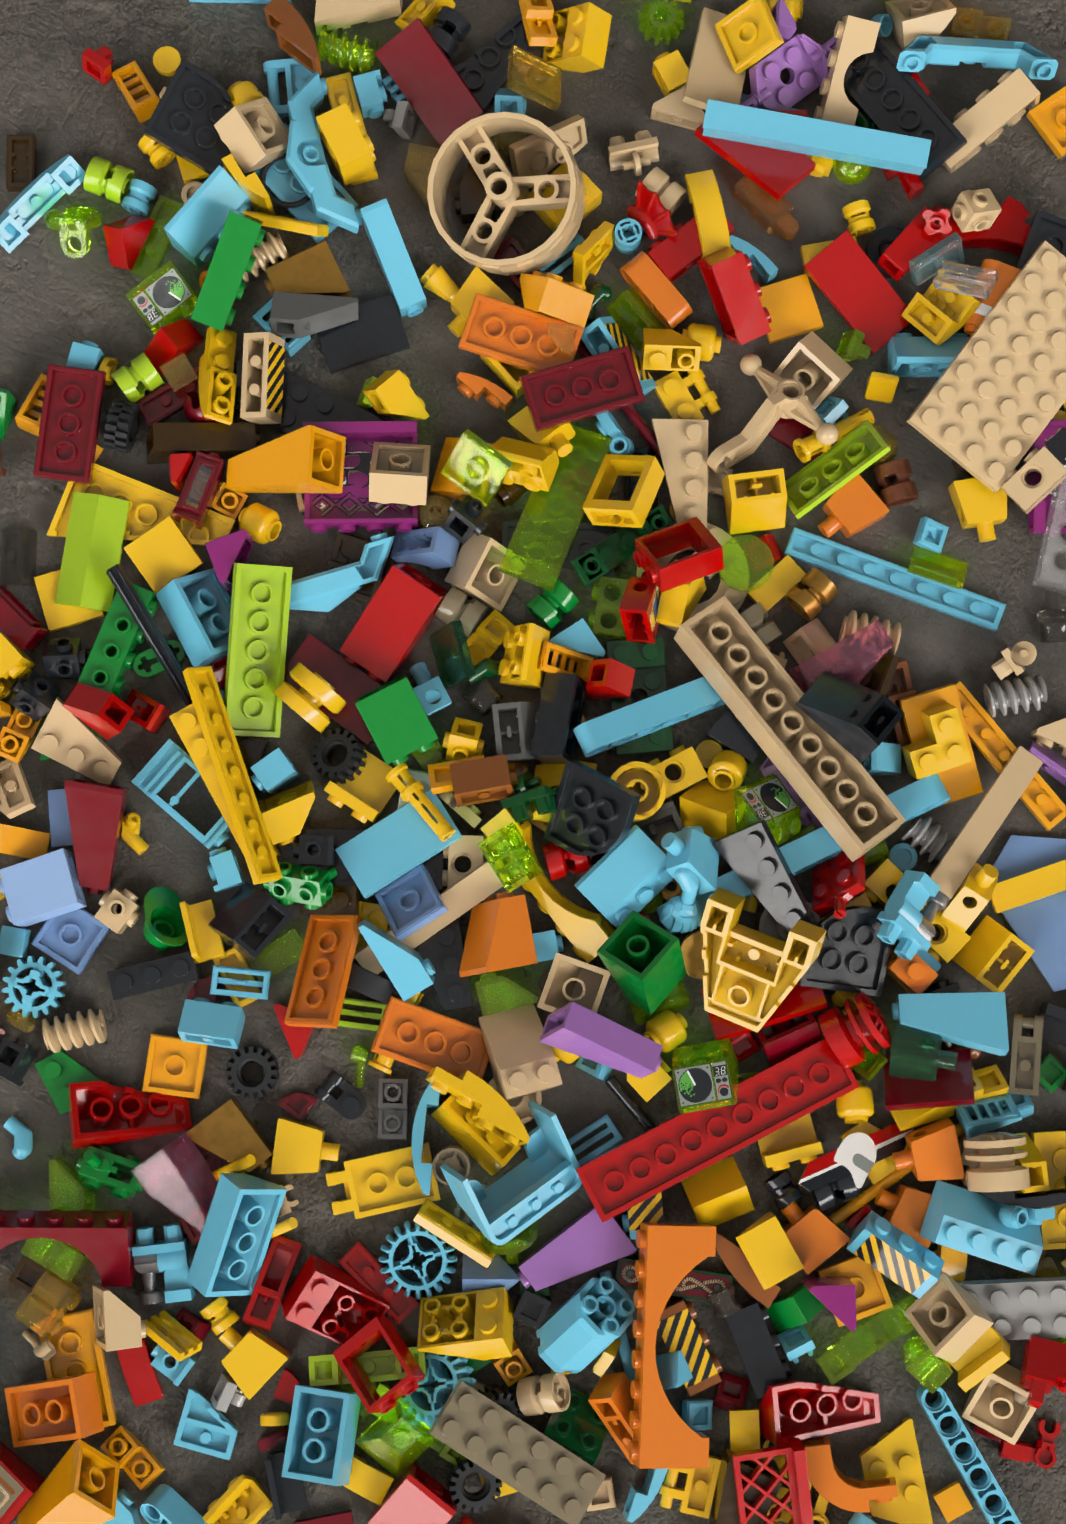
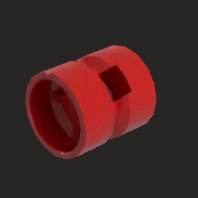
(561, 862)

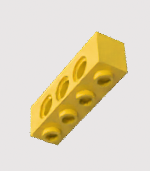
(689, 766)
(950, 939)

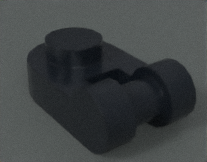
(350, 1103)

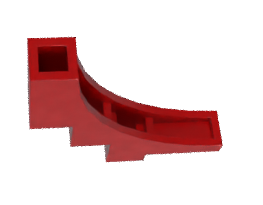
(1004, 235)

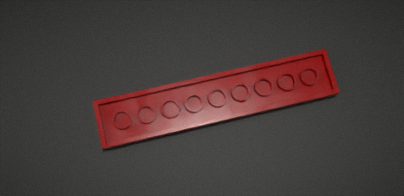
(709, 1135)

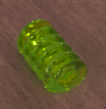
(346, 51)

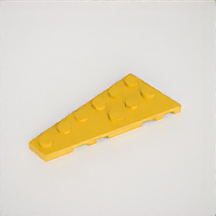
(146, 509)

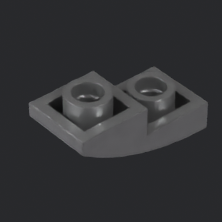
(392, 1109)

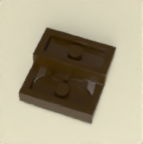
(349, 550)

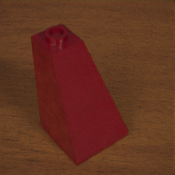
(96, 825)

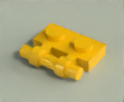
(677, 399)
(698, 1488)

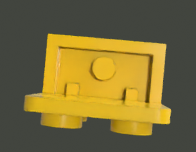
(366, 793)
(790, 1144)

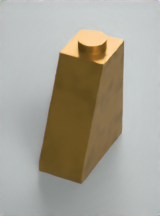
(308, 273)
(232, 1136)

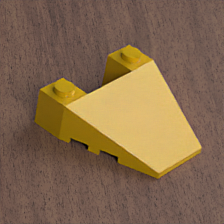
(747, 969)

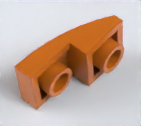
(476, 387)

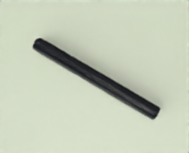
(149, 630)

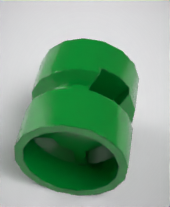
(551, 604)

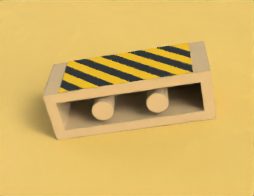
(262, 378)

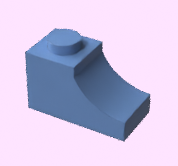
(426, 547)

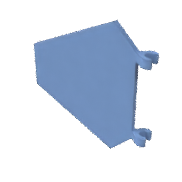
(1042, 921)

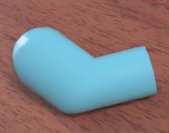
(22, 1137)

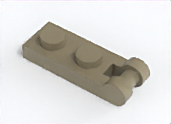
(1026, 1056)

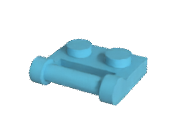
(296, 77)

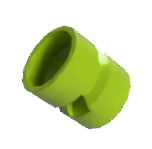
(108, 180)
(137, 378)

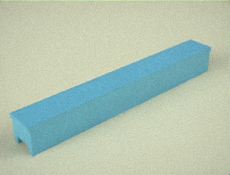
(816, 137)

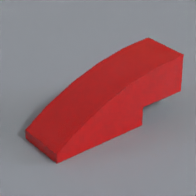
(272, 1283)

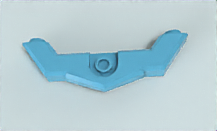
(990, 53)
(307, 158)
(332, 587)

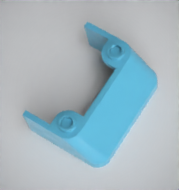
(527, 1189)

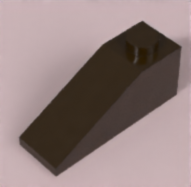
(471, 194)

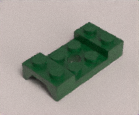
(650, 677)

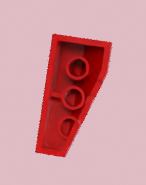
(116, 1114)
(814, 1410)

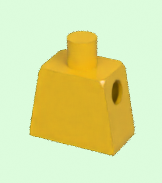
(463, 300)
(554, 438)
(978, 507)
(976, 886)
(300, 1148)
(251, 1358)

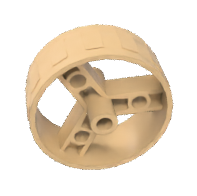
(505, 192)

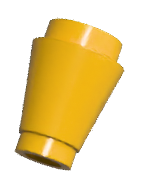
(439, 283)

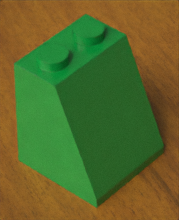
(396, 720)
(643, 961)

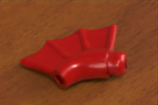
(651, 213)

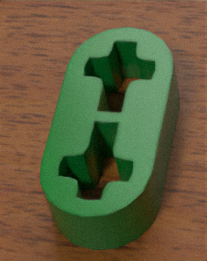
(157, 668)

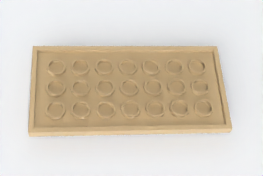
(1004, 377)

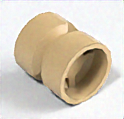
(670, 194)
(543, 1394)

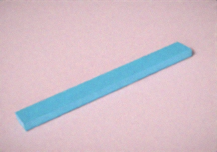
(894, 579)

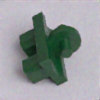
(541, 796)

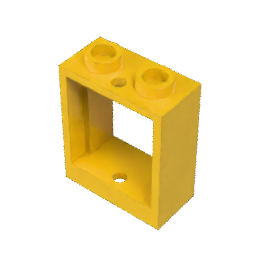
(617, 512)

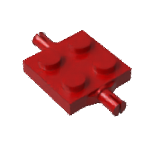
(837, 883)

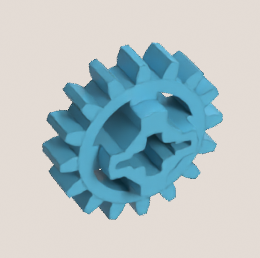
(30, 999)

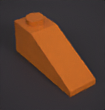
(613, 1405)

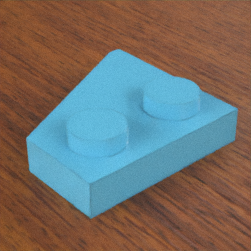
(205, 1428)

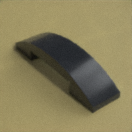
(1030, 1200)

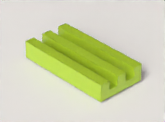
(361, 1014)

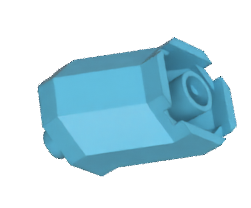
(585, 1325)

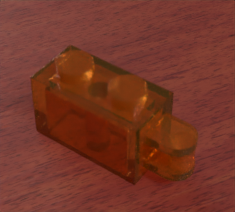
(766, 210)

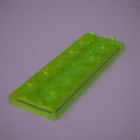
(554, 516)

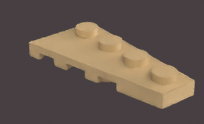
(684, 460)

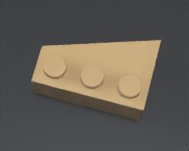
(350, 12)

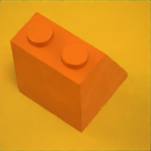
(498, 936)

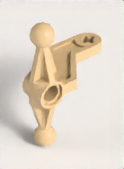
(784, 400)

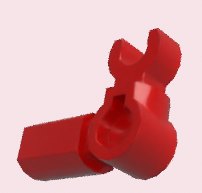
(1041, 1454)

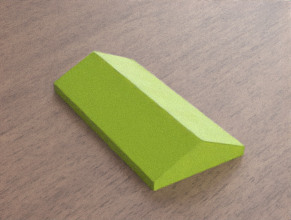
(834, 469)
(90, 549)

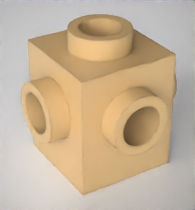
(975, 210)
(109, 914)

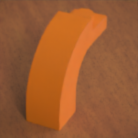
(838, 1488)

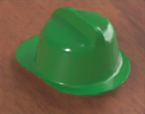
(163, 919)

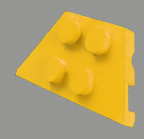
(898, 1457)

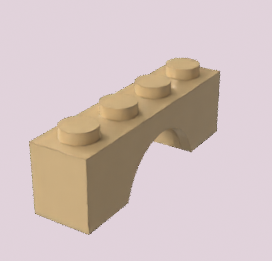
(854, 39)

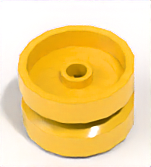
(310, 697)

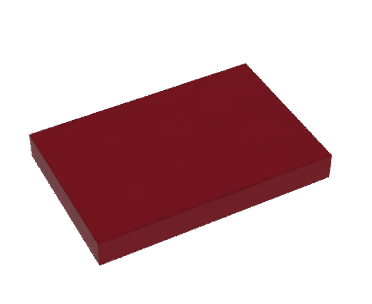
(948, 1089)

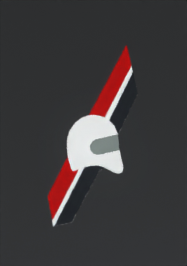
(854, 1157)

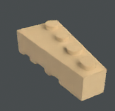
(991, 112)

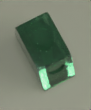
(918, 1054)

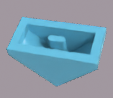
(580, 639)

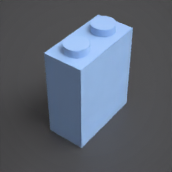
(42, 888)

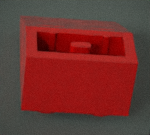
(330, 1301)

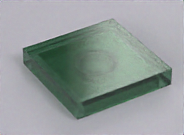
(452, 654)

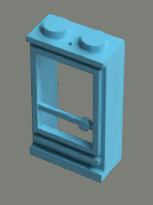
(156, 776)

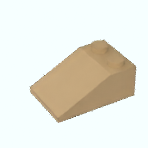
(515, 1053)

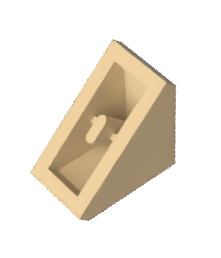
(677, 113)

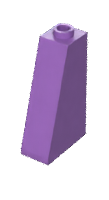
(601, 1040)
(575, 1250)

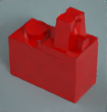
(1043, 1368)

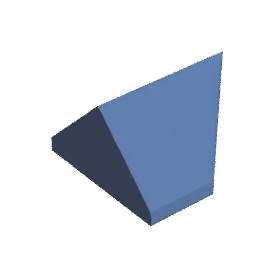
(479, 1277)

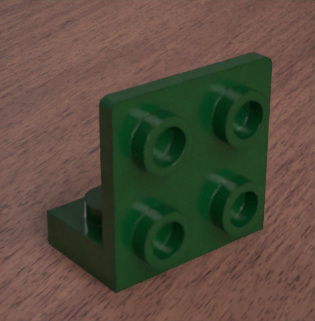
(578, 1428)

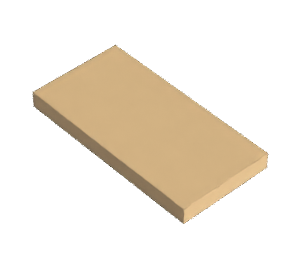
(710, 69)

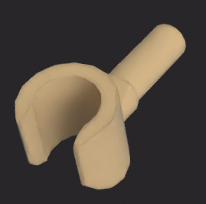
(43, 1350)

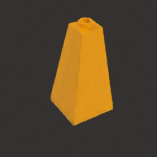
(294, 463)
(76, 1491)

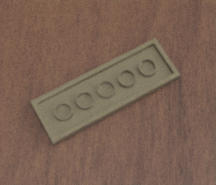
(516, 1453)

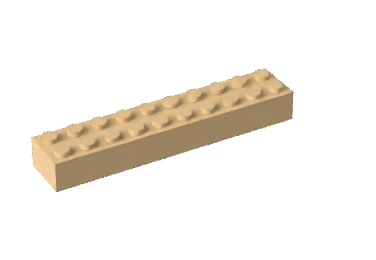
(806, 755)

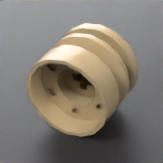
(996, 1163)

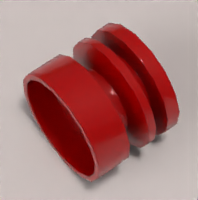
(850, 1032)

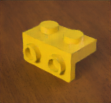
(241, 1504)

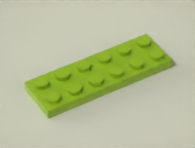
(257, 648)

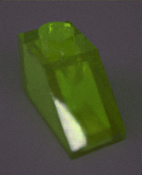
(501, 994)
(67, 1189)

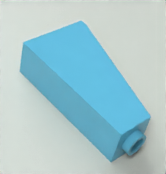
(393, 258)
(959, 1018)

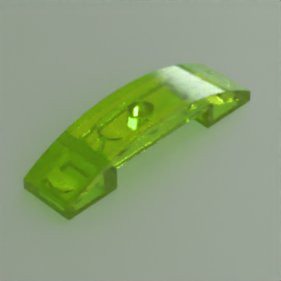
(865, 1340)

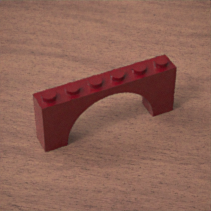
(99, 1235)

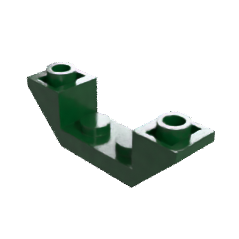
(617, 547)

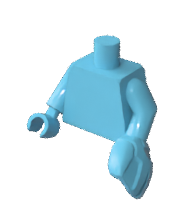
(694, 865)

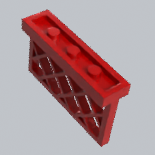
(796, 1479)

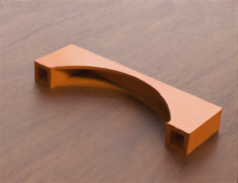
(665, 1258)

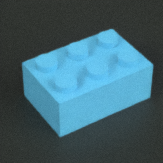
(321, 1435)

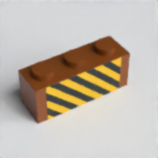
(681, 1334)

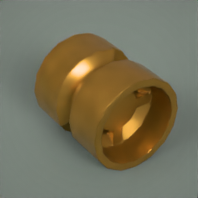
(813, 592)

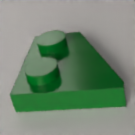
(58, 1072)

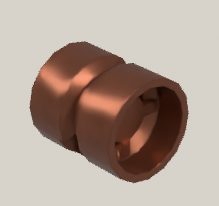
(900, 492)

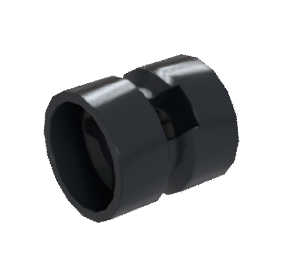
(449, 29)
(841, 1189)

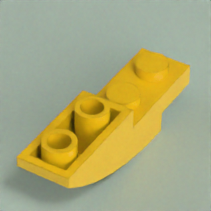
(216, 376)
(987, 1083)
(490, 1109)

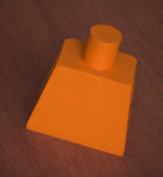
(852, 509)
(912, 974)
(932, 1153)
(906, 1210)
(812, 1235)

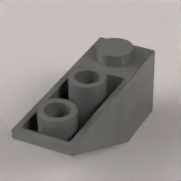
(306, 314)

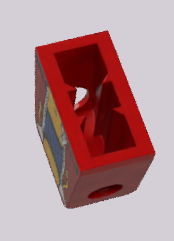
(638, 599)

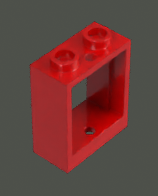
(671, 540)
(359, 1343)

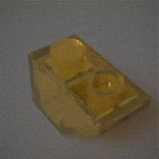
(417, 169)

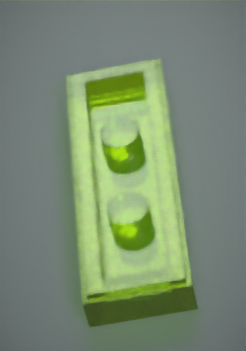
(157, 242)

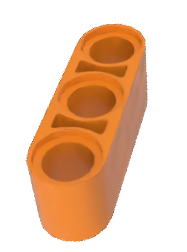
(656, 290)

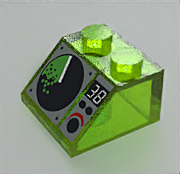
(162, 298)
(768, 801)
(705, 1075)

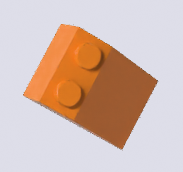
(54, 1410)

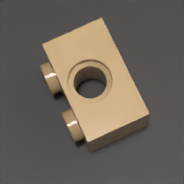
(1030, 496)
(464, 847)

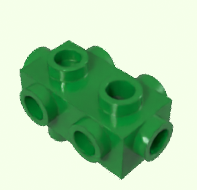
(302, 885)
(104, 1169)

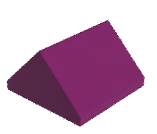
(226, 552)
(837, 1295)

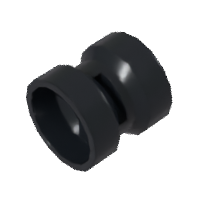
(782, 1188)

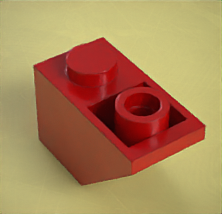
(609, 679)
(98, 710)

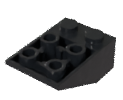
(850, 713)

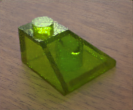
(396, 1439)

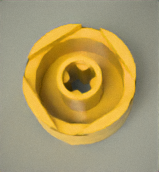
(650, 783)

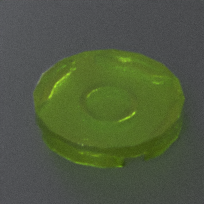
(746, 563)

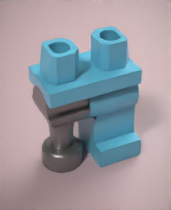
(903, 915)
(165, 1256)

